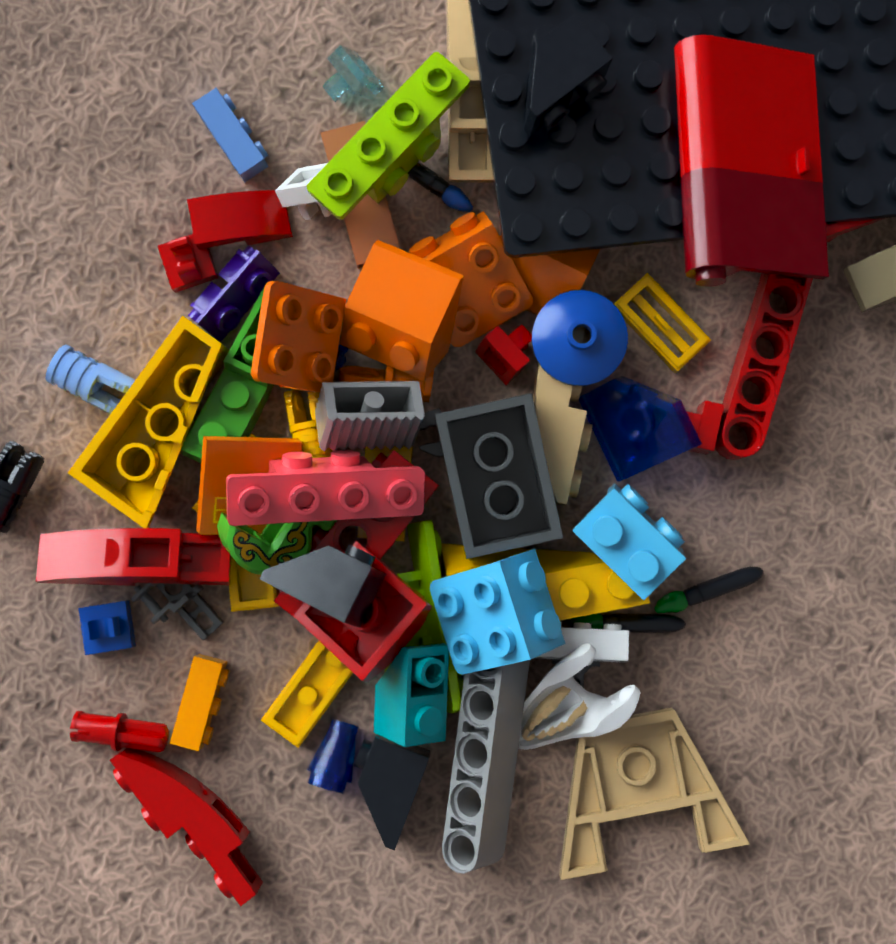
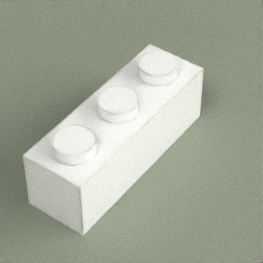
(610, 642)

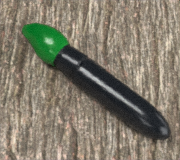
(679, 600)
(634, 622)

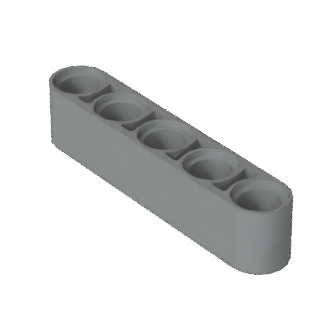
(475, 828)

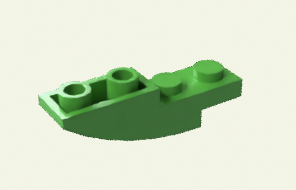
(236, 397)

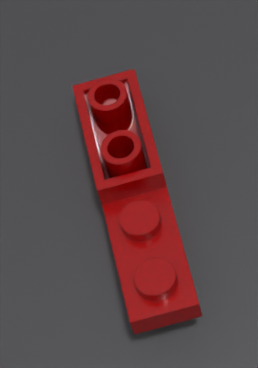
(132, 557)
(179, 800)

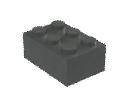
(498, 476)

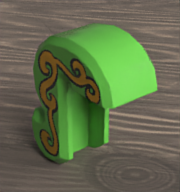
(272, 547)

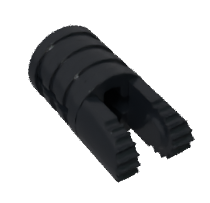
(16, 479)

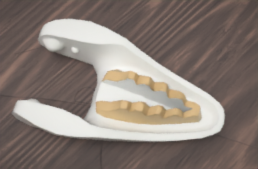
(565, 710)

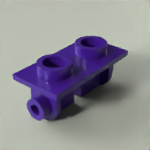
(221, 309)

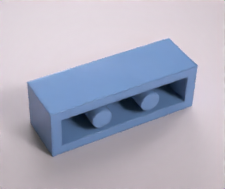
(231, 134)

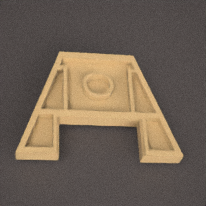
(637, 772)

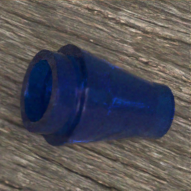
(334, 758)

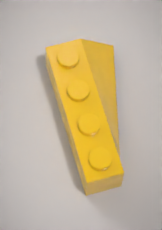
(145, 432)
(576, 580)

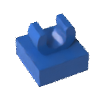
(107, 627)

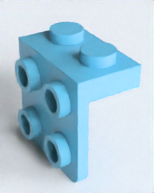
(631, 541)
(497, 613)

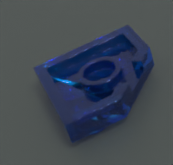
(637, 425)

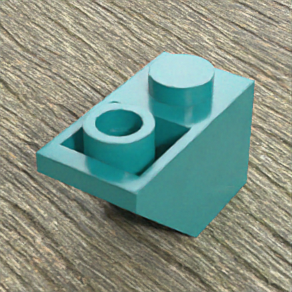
(413, 696)

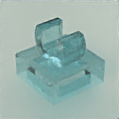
(352, 77)

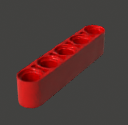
(752, 367)

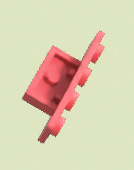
(323, 490)

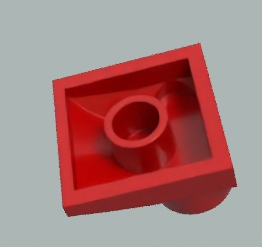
(387, 628)

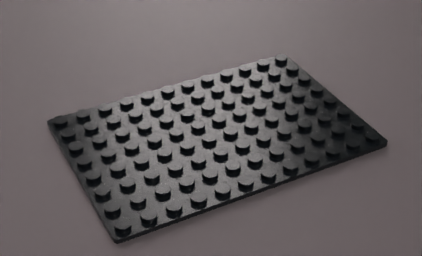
(615, 161)

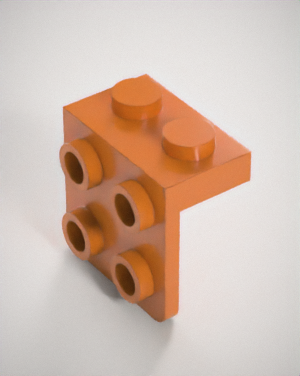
(491, 282)
(297, 337)

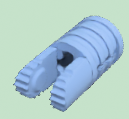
(86, 378)

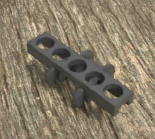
(177, 604)

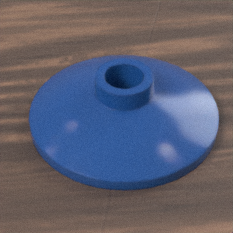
(573, 361)

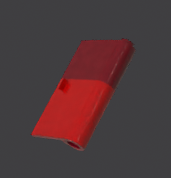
(749, 160)

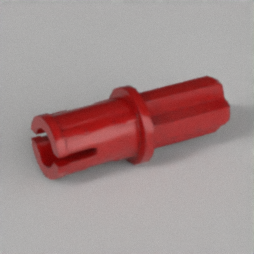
(119, 732)

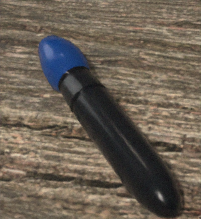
(450, 194)

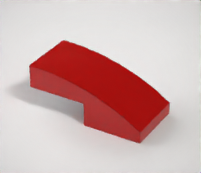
(238, 217)

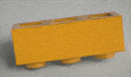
(200, 702)

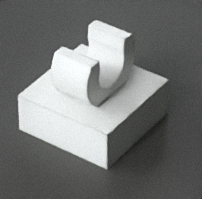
(294, 192)

